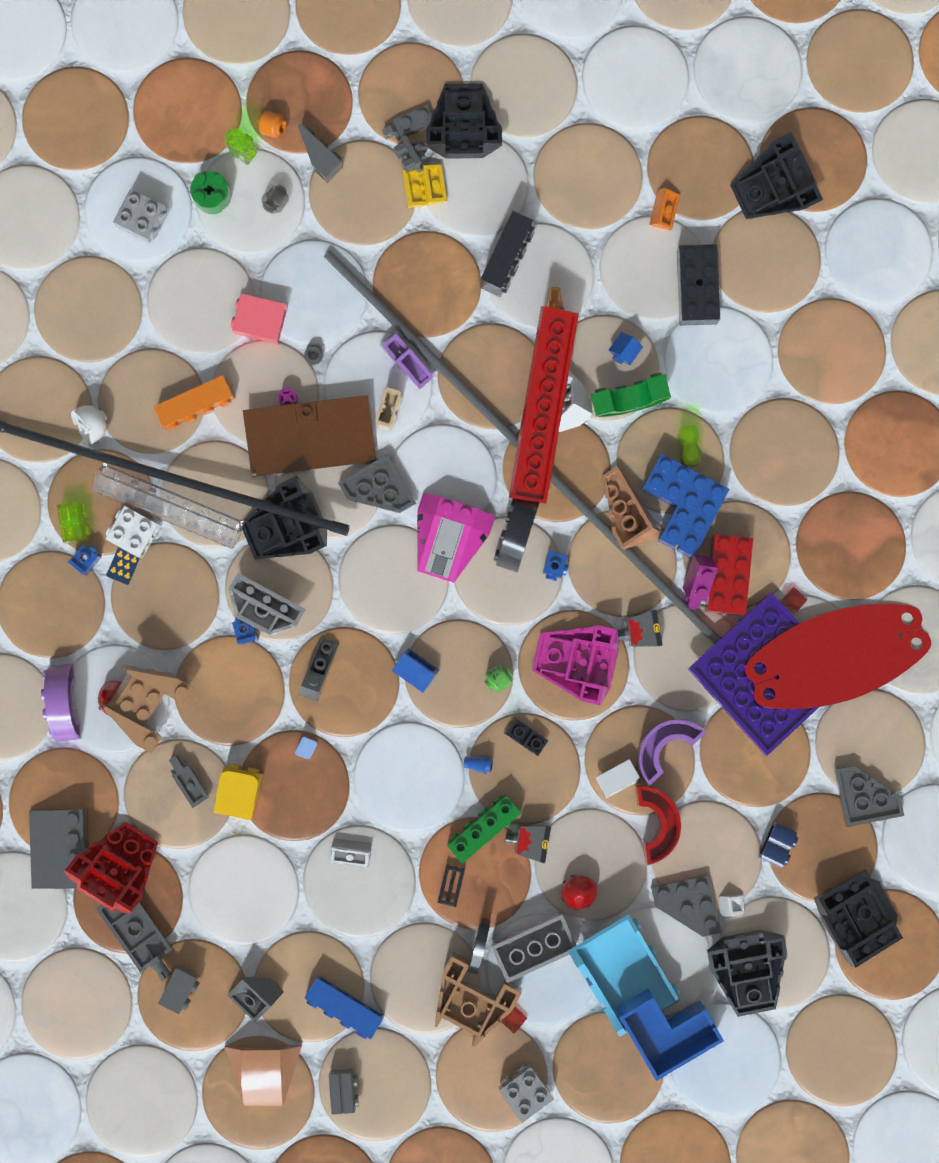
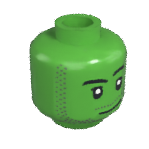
(498, 678)

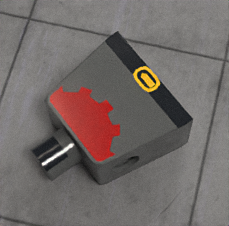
(642, 630)
(530, 841)

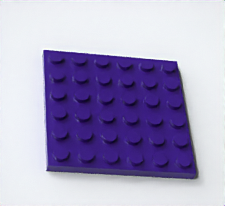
(724, 675)

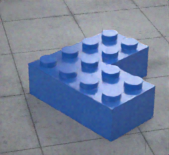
(694, 499)
(668, 1042)

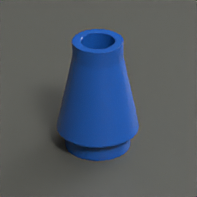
(479, 763)

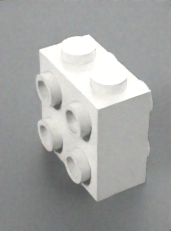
(132, 532)

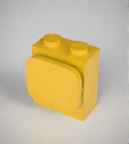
(238, 792)

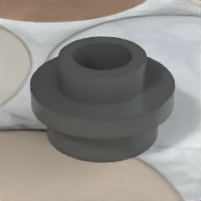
(311, 349)

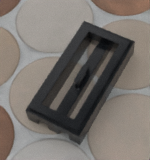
(455, 869)

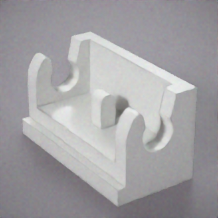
(617, 779)

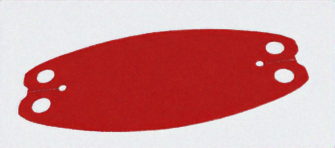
(838, 656)

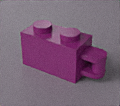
(699, 580)

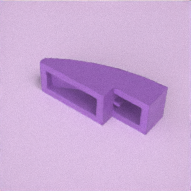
(406, 360)

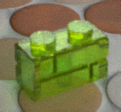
(240, 145)
(73, 522)

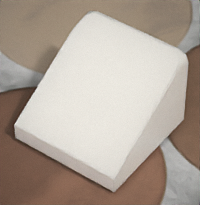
(731, 905)

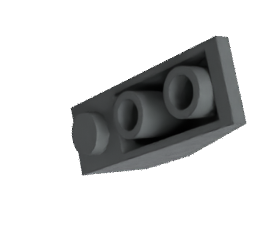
(323, 160)
(318, 670)

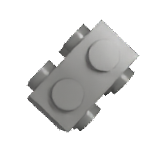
(140, 216)
(525, 1092)

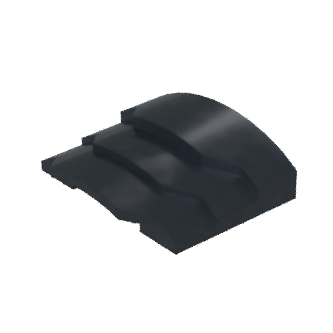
(859, 918)

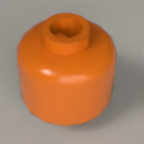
(271, 124)

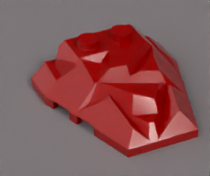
(115, 868)

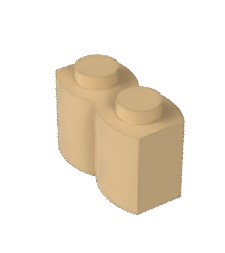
(386, 414)

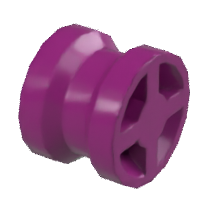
(285, 396)

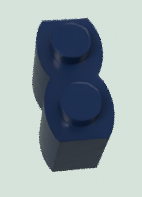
(778, 844)

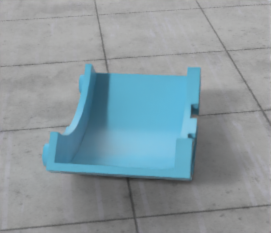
(620, 967)

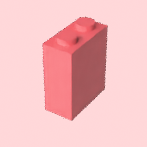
(259, 318)

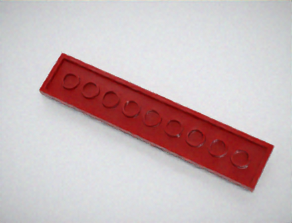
(543, 404)

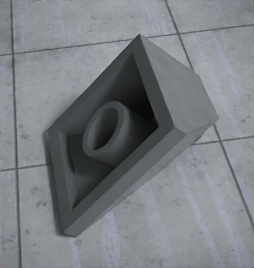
(255, 995)

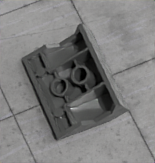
(54, 843)

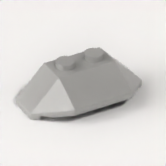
(263, 607)

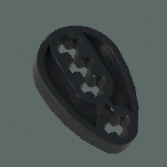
(479, 945)

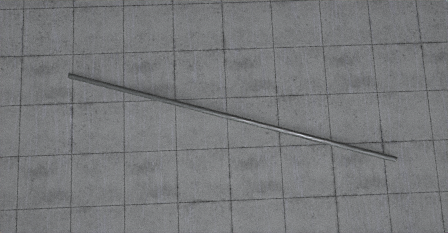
(513, 438)

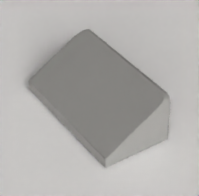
(350, 852)

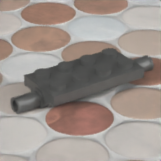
(139, 938)

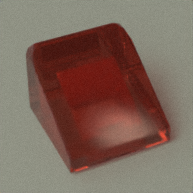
(794, 600)
(514, 1020)

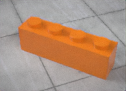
(194, 403)

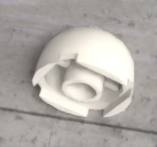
(90, 422)

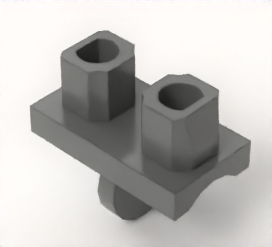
(413, 162)

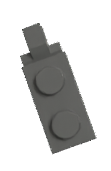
(408, 123)
(188, 782)

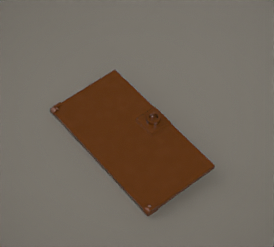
(309, 435)

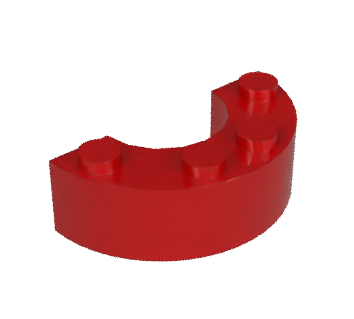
(669, 823)

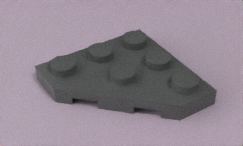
(378, 487)
(865, 798)
(689, 903)

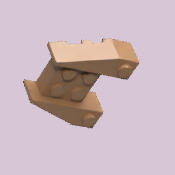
(138, 699)
(470, 1006)

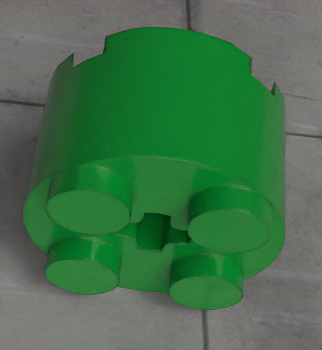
(203, 184)

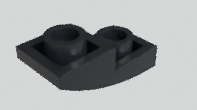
(526, 736)

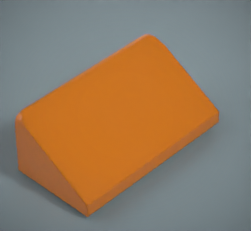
(664, 209)

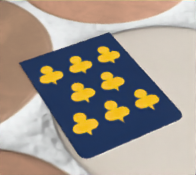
(122, 566)

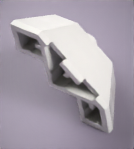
(576, 405)

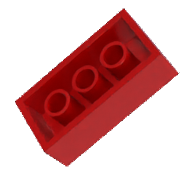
(732, 578)

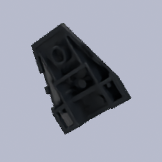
(463, 123)
(777, 181)
(280, 536)
(749, 969)

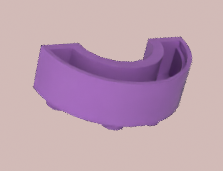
(59, 703)
(655, 740)

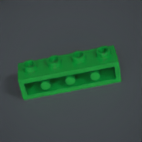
(482, 830)

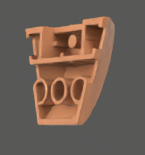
(263, 1072)

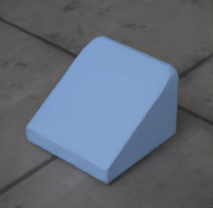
(306, 747)

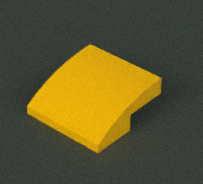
(424, 187)

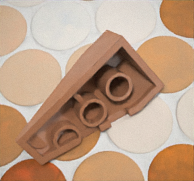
(629, 516)

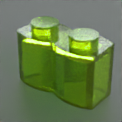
(690, 451)

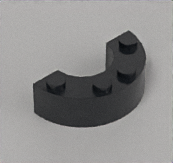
(516, 535)

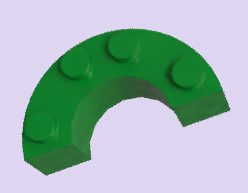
(632, 398)

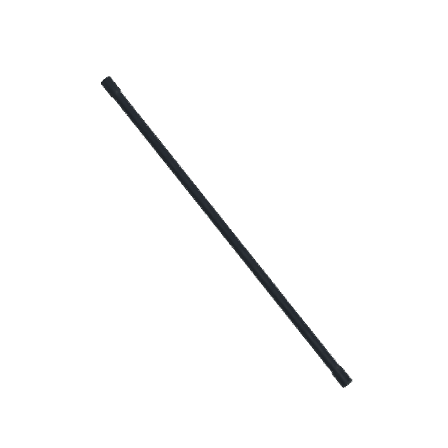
(333, 526)

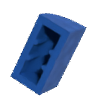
(415, 670)

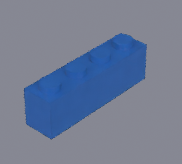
(344, 1007)

